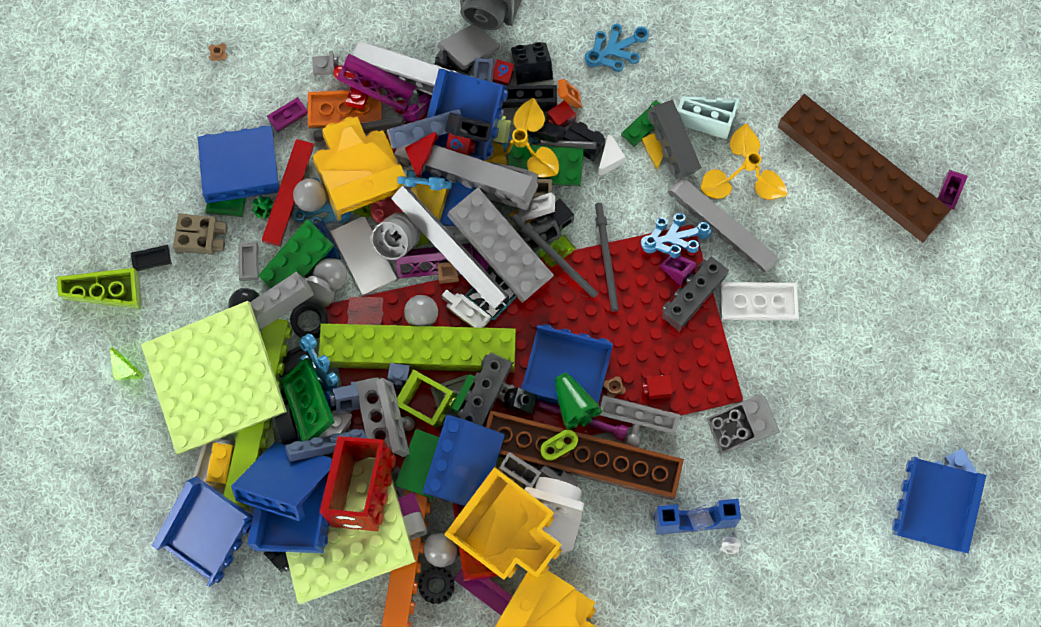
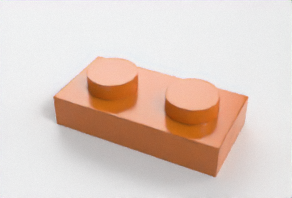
(569, 93)

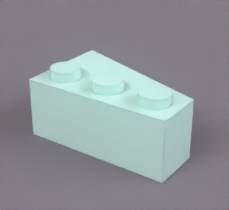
(708, 114)

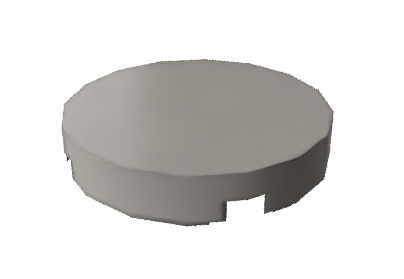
(321, 291)

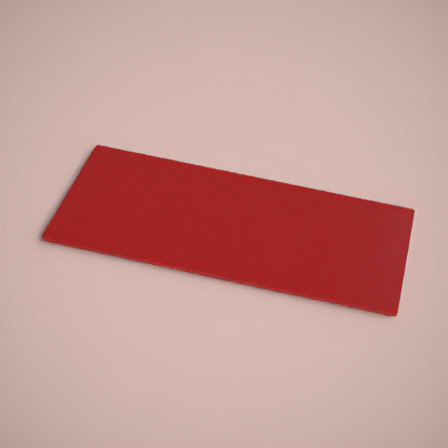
(641, 339)

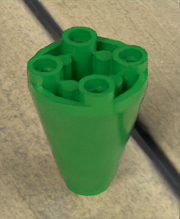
(574, 402)

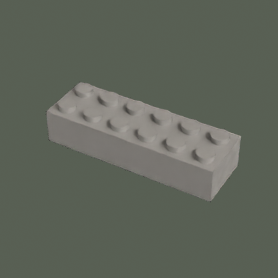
(500, 245)

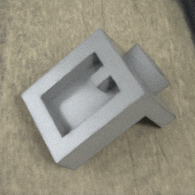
(324, 64)

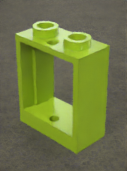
(410, 389)

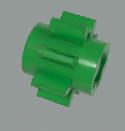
(262, 207)

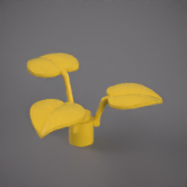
(528, 118)
(744, 143)

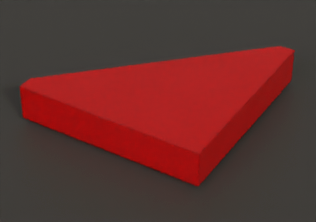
(420, 152)

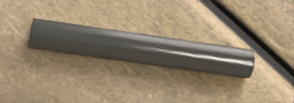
(570, 144)

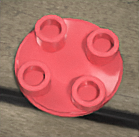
(384, 208)

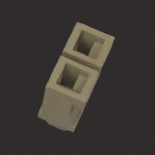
(198, 234)

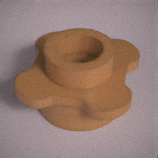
(217, 56)
(616, 381)

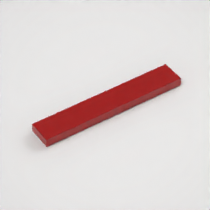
(284, 200)

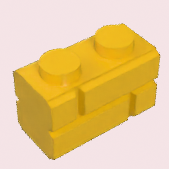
(219, 464)

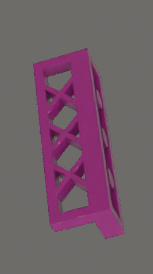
(378, 79)
(423, 255)
(486, 591)

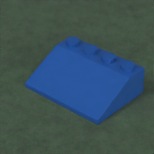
(462, 460)

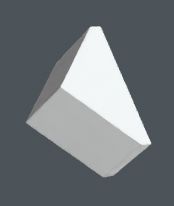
(611, 157)

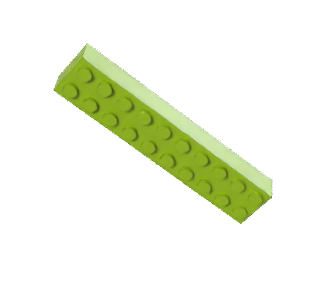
(414, 346)

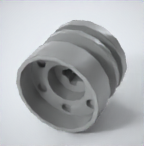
(395, 236)

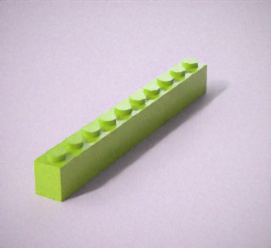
(252, 439)

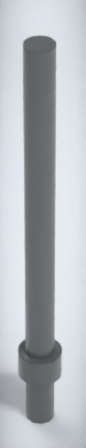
(601, 223)
(527, 229)

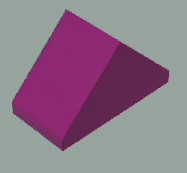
(952, 188)
(678, 268)

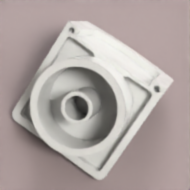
(567, 508)

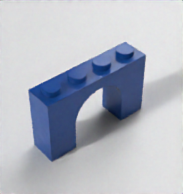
(671, 520)

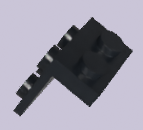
(532, 63)

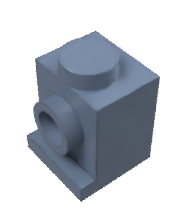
(398, 375)
(345, 398)

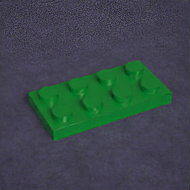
(569, 161)
(298, 255)
(307, 400)

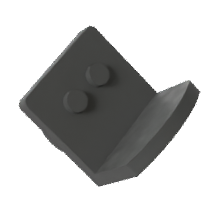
(489, 13)

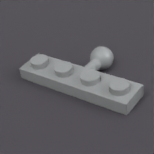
(640, 416)
(395, 424)

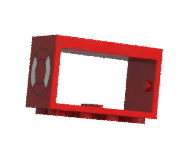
(340, 477)

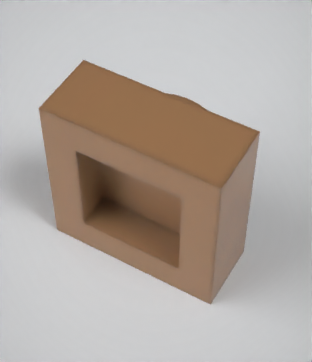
(447, 273)

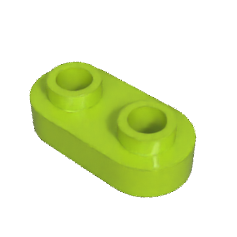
(558, 445)

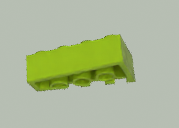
(105, 287)

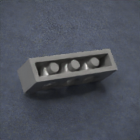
(366, 390)

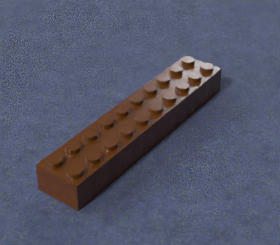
(863, 168)

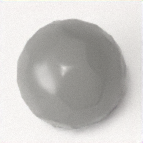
(309, 195)
(332, 272)
(421, 311)
(440, 550)

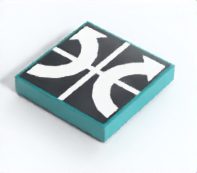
(478, 300)

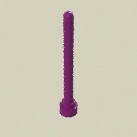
(618, 431)

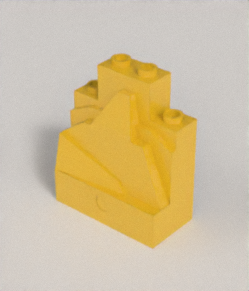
(356, 166)
(505, 528)
(547, 603)

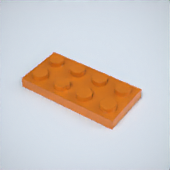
(330, 107)

